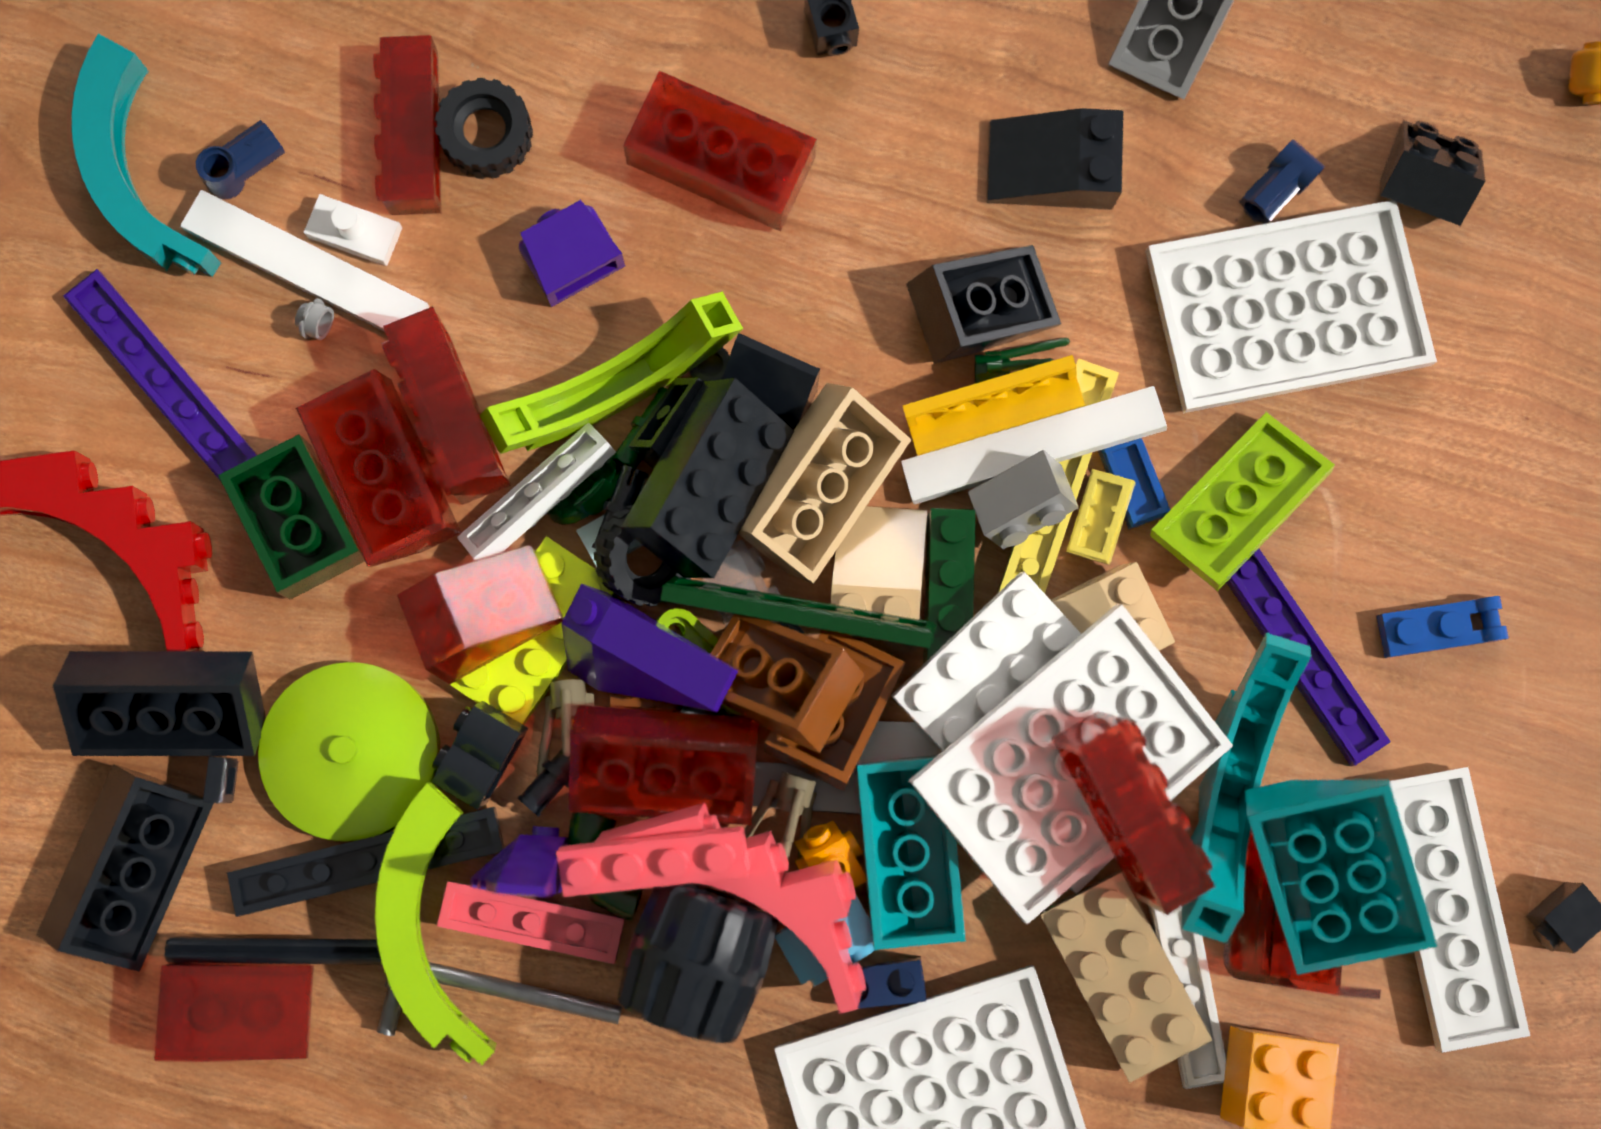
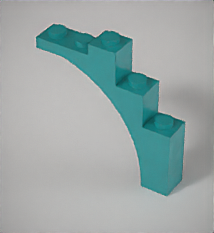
(1223, 830)

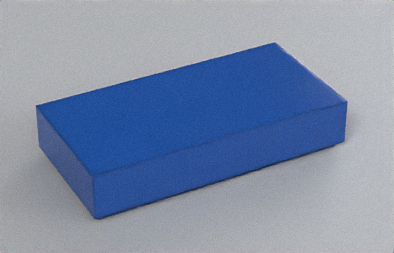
(1133, 462)

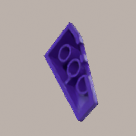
(637, 656)
(524, 866)

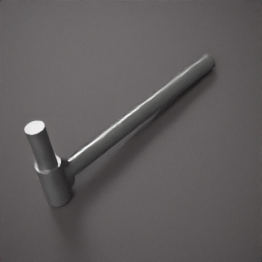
(503, 989)

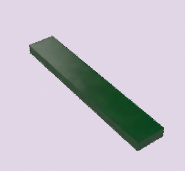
(799, 611)

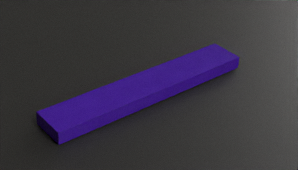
(159, 374)
(1322, 681)

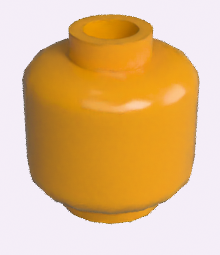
(1586, 73)

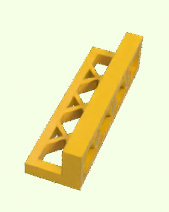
(994, 405)

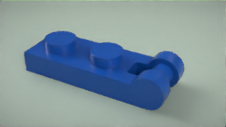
(1440, 627)

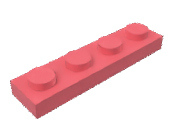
(653, 861)
(531, 922)

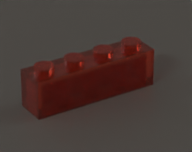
(407, 115)

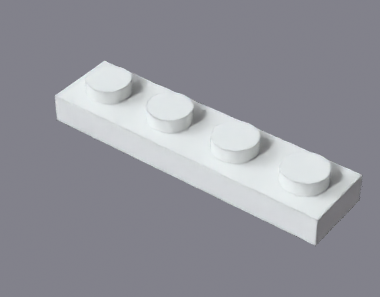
(537, 494)

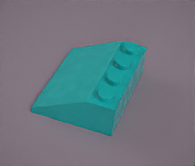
(1339, 871)

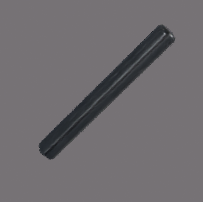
(272, 951)

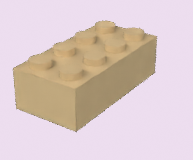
(823, 481)
(1125, 976)

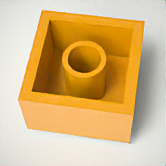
(1278, 1080)

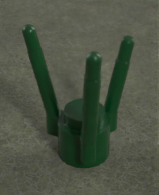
(998, 362)

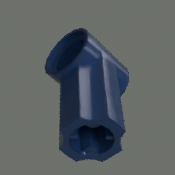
(243, 158)
(1286, 176)

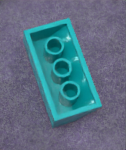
(907, 859)

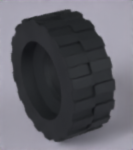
(477, 96)
(614, 570)

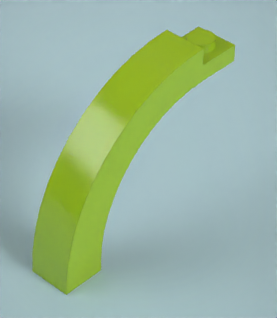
(615, 385)
(400, 928)

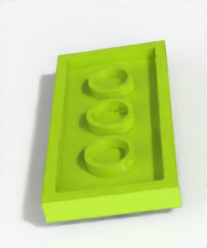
(1241, 501)

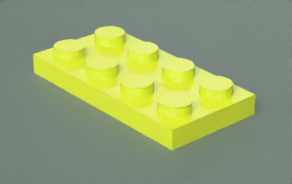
(523, 675)

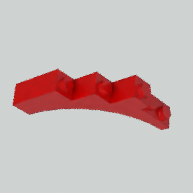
(160, 556)

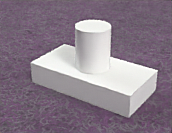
(353, 230)

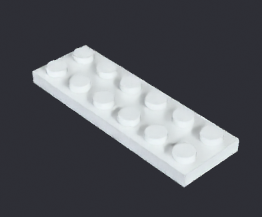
(1471, 973)

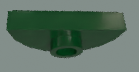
(588, 496)

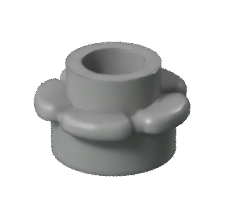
(314, 319)

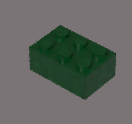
(292, 517)

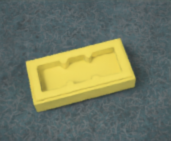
(1100, 516)

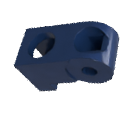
(893, 983)

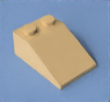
(882, 562)
(1116, 586)

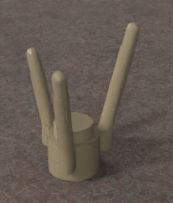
(563, 700)
(795, 796)

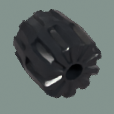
(697, 961)

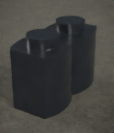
(478, 754)

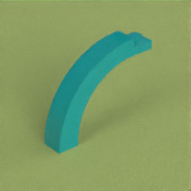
(98, 134)

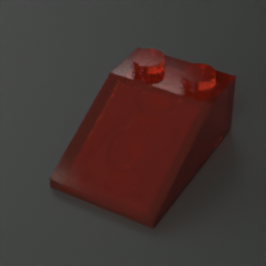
(479, 612)
(233, 1012)

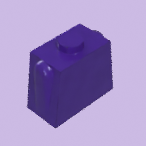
(569, 251)

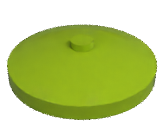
(347, 751)

